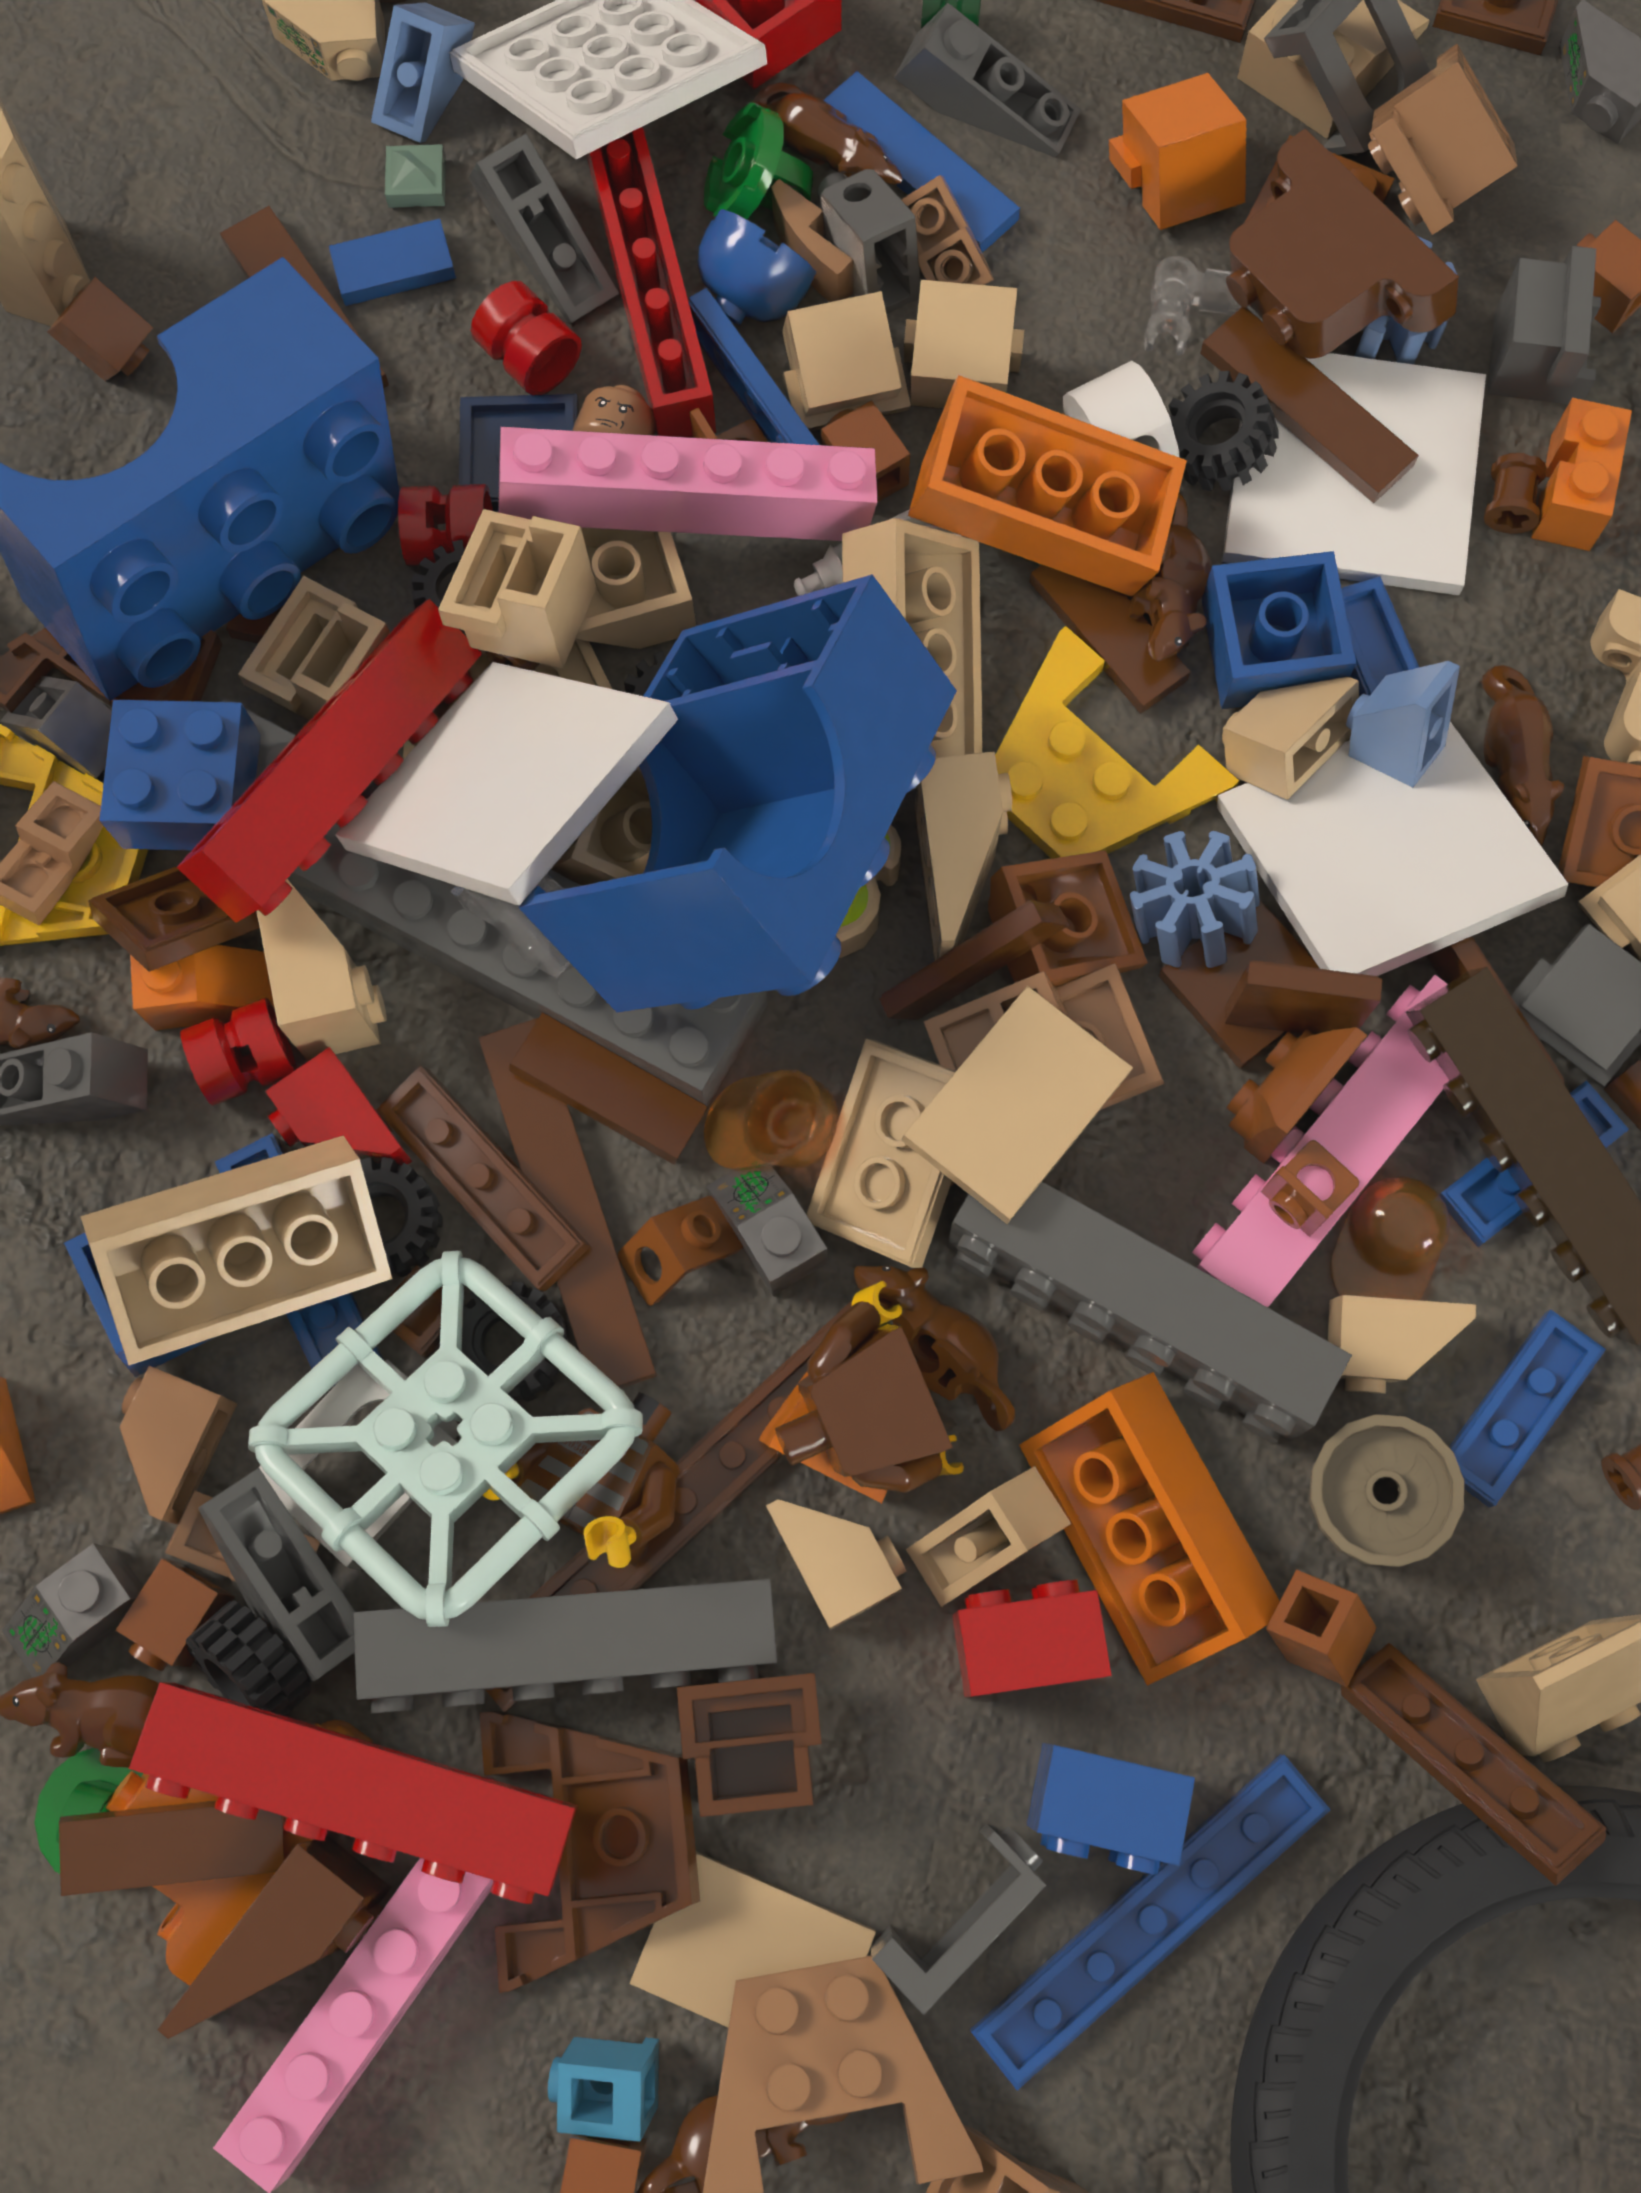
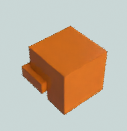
(1183, 150)

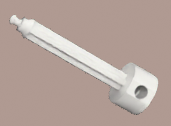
(1117, 402)

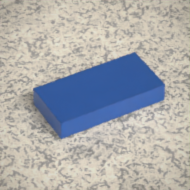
(392, 262)
(1375, 634)

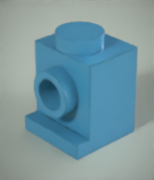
(605, 2087)

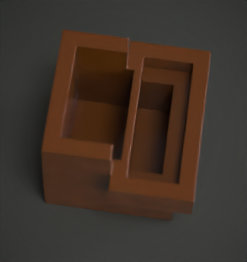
(751, 1742)

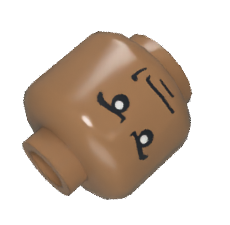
(616, 411)

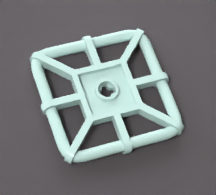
(445, 1477)

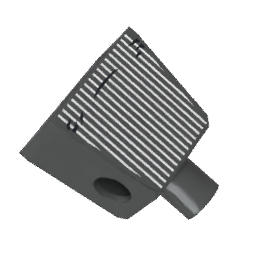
(868, 218)

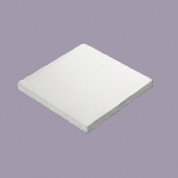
(605, 65)
(1414, 531)
(507, 780)
(1392, 868)

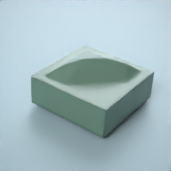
(415, 175)

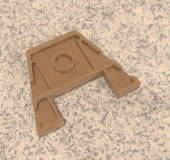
(824, 2048)

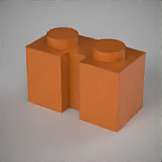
(1583, 474)

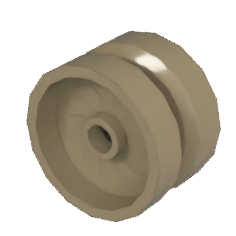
(1427, 1491)

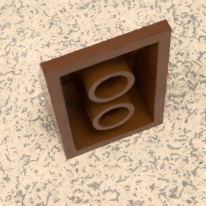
(307, 1911)

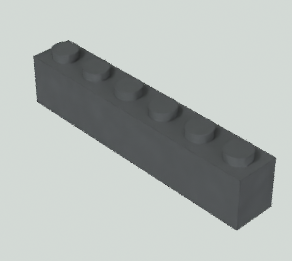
(565, 1640)

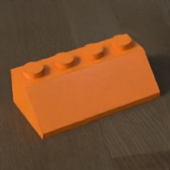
(1048, 487)
(1152, 1529)

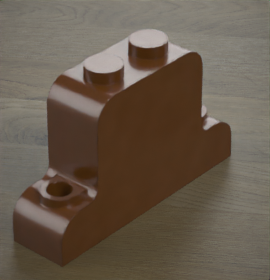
(1332, 258)

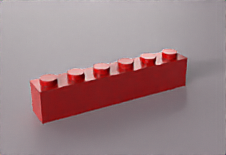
(651, 284)
(329, 765)
(354, 1789)

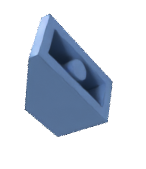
(418, 69)
(1404, 721)

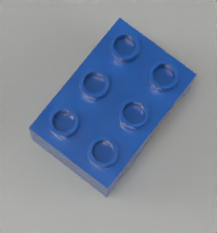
(255, 479)
(762, 802)

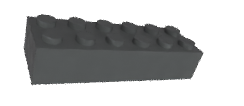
(1154, 1308)

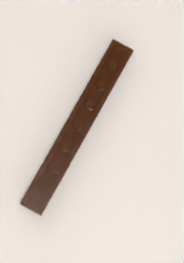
(707, 1484)

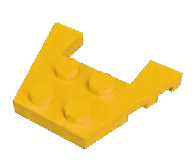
(1071, 785)
(103, 870)

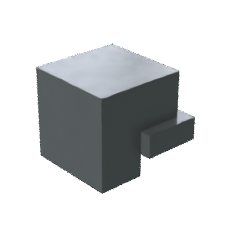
(1545, 330)
(1586, 1003)

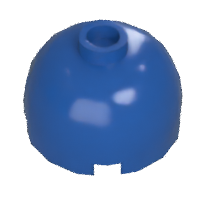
(750, 271)

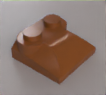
(1093, 905)
(1299, 1076)

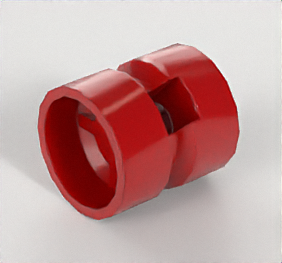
(532, 342)
(425, 507)
(216, 1056)

